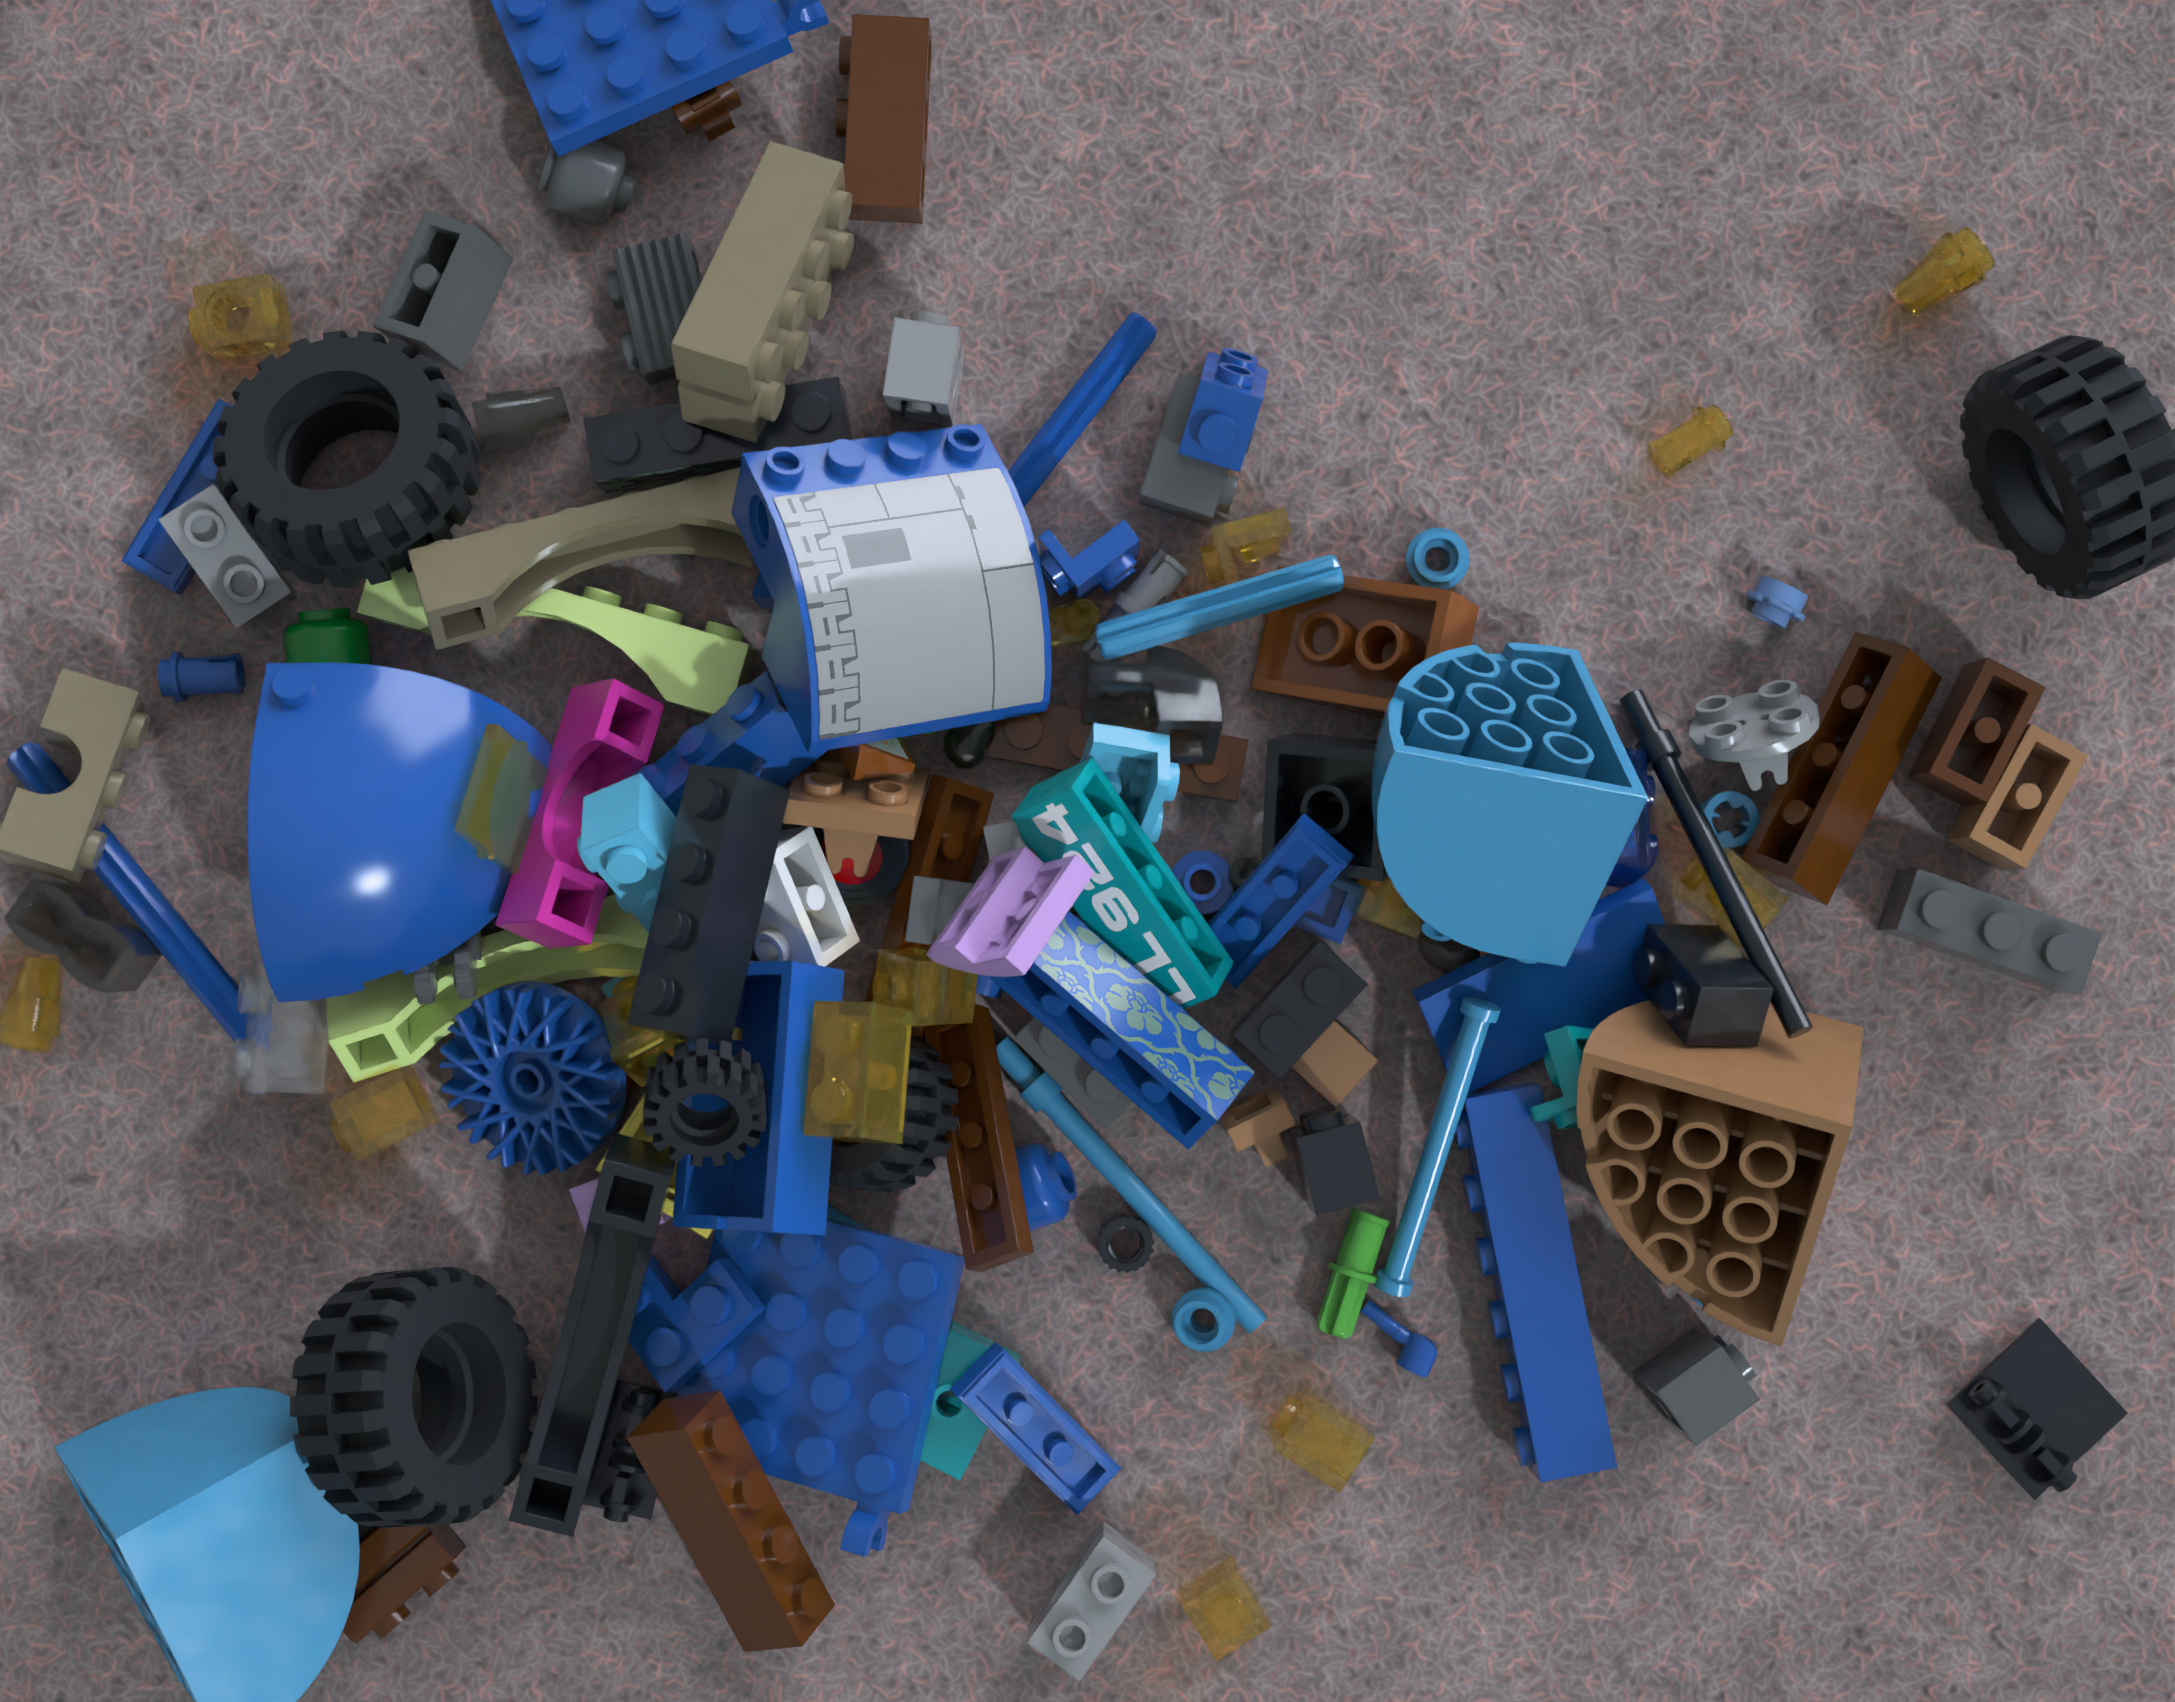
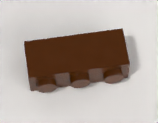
(885, 116)

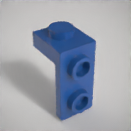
(1224, 409)

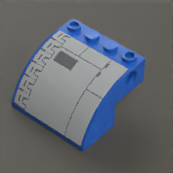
(896, 585)

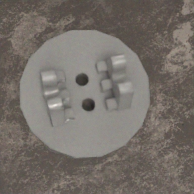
(1755, 729)

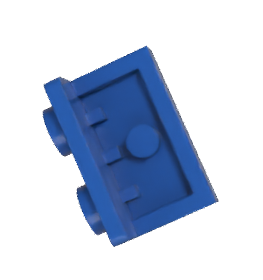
(1102, 564)

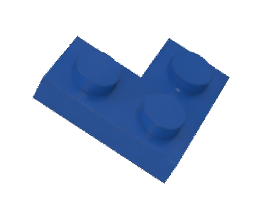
(686, 1329)

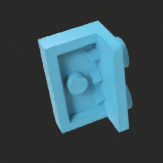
(1138, 770)

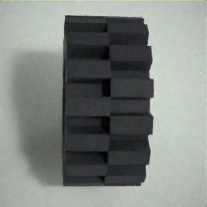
(705, 1073)

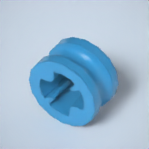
(1733, 800)

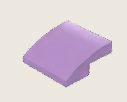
(1010, 913)

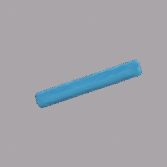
(1219, 607)

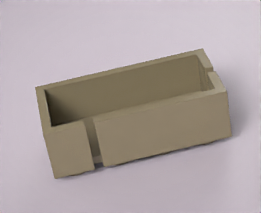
(763, 293)

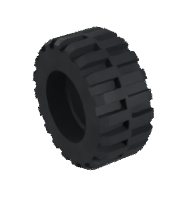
(311, 401)
(2073, 465)
(359, 1404)

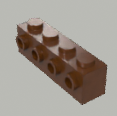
(1842, 768)
(731, 1521)

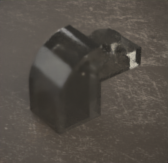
(1165, 695)

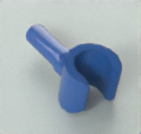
(1417, 1350)

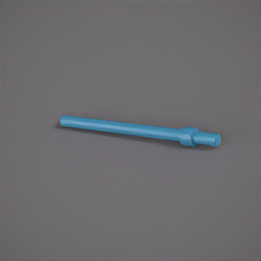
(1044, 1094)

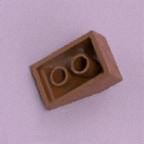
(1358, 642)

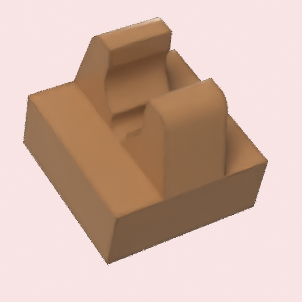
(1258, 1123)

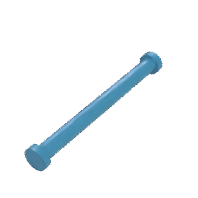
(1478, 1016)

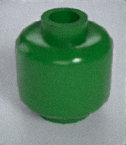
(327, 638)

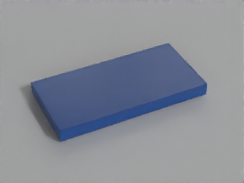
(1542, 994)

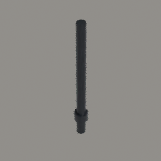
(1662, 757)

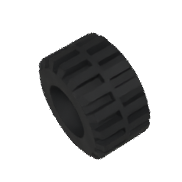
(926, 1119)

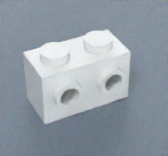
(802, 905)

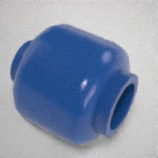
(1046, 1184)

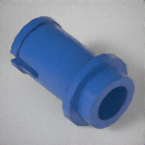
(200, 675)

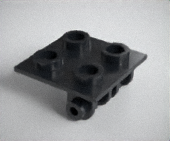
(2037, 1410)
(618, 1477)

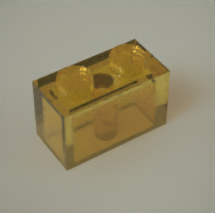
(858, 1072)

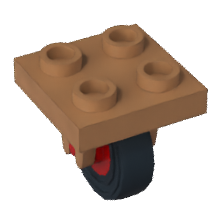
(859, 823)

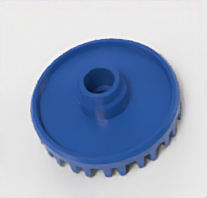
(534, 1076)

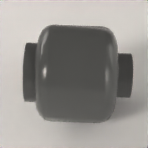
(587, 182)

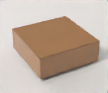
(1335, 1064)

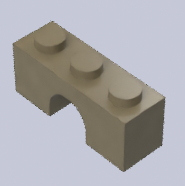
(61, 830)

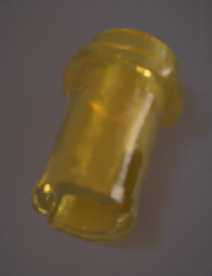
(1691, 440)

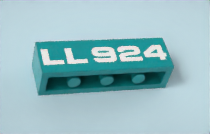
(1133, 894)

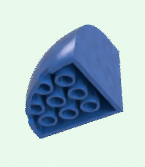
(358, 820)

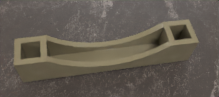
(486, 578)

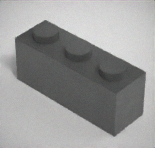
(1989, 931)

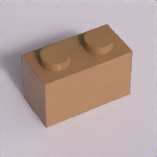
(2022, 803)

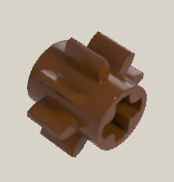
(709, 111)

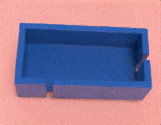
(787, 1174)

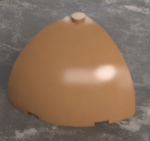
(1719, 1154)

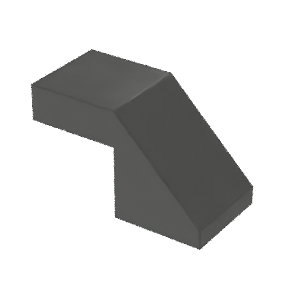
(932, 907)

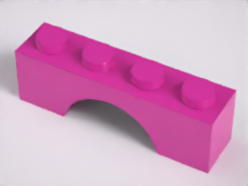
(599, 742)

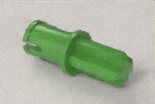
(1351, 1273)

